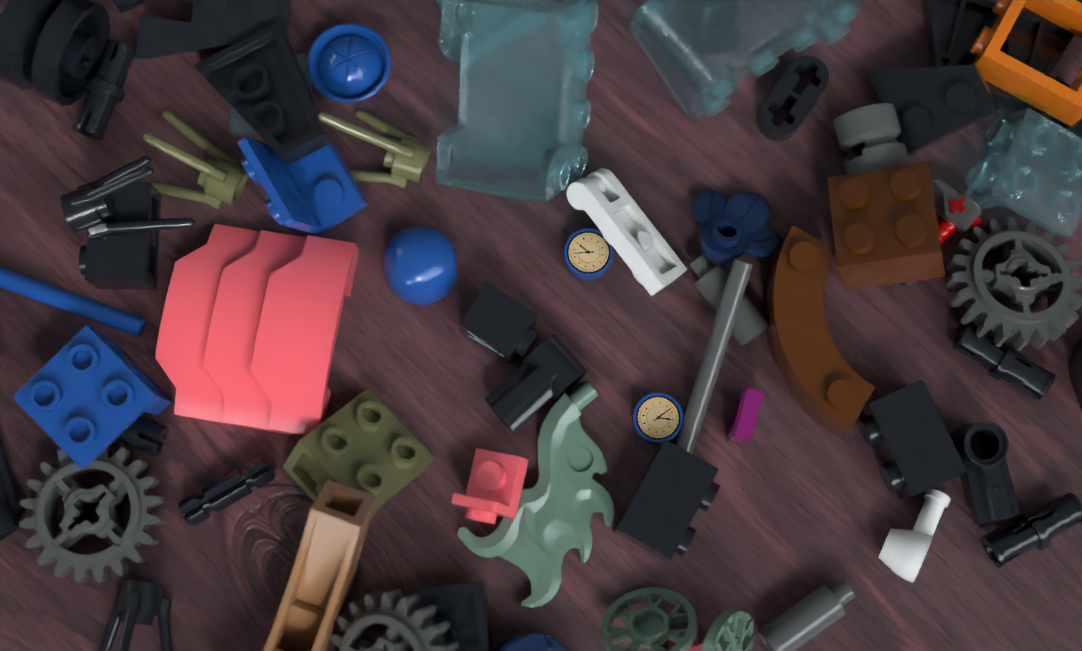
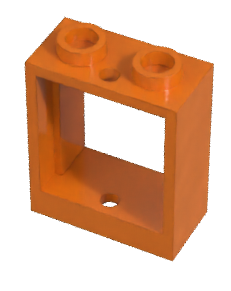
(1021, 79)

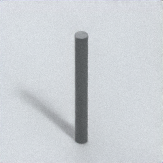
(713, 355)

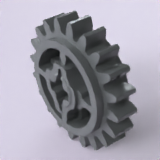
(1003, 295)
(75, 526)
(408, 625)

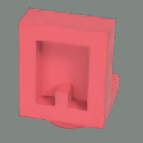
(493, 486)

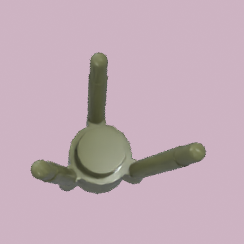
(404, 153)
(221, 179)

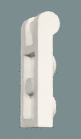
(626, 229)

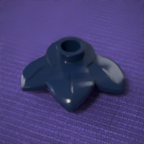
(734, 226)

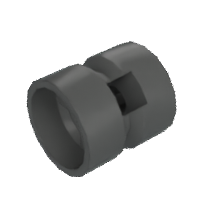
(870, 138)

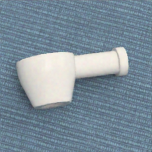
(906, 549)

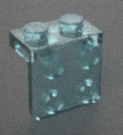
(1031, 170)

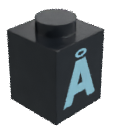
(500, 324)

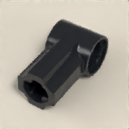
(544, 375)
(987, 477)

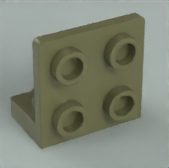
(360, 449)

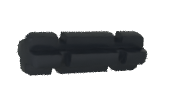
(226, 490)

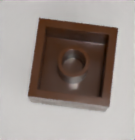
(885, 226)

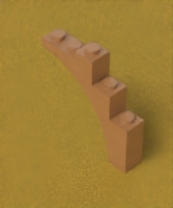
(322, 569)

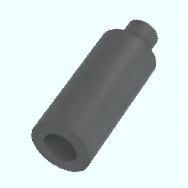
(711, 285)
(806, 618)

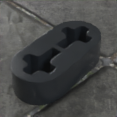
(784, 92)

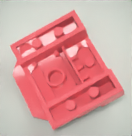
(255, 328)

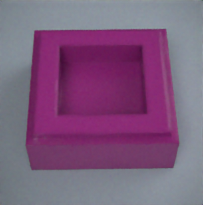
(745, 416)

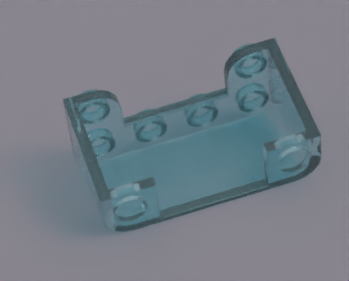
(714, 43)
(519, 96)

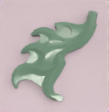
(558, 508)

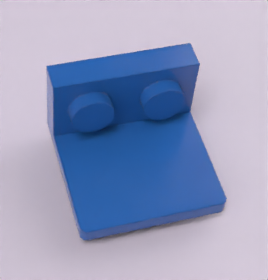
(307, 194)
(89, 395)

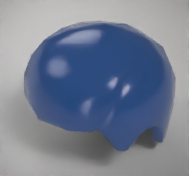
(420, 264)

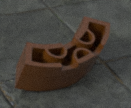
(801, 338)

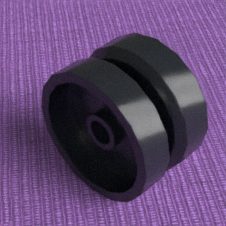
(52, 46)

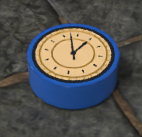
(587, 254)
(657, 418)

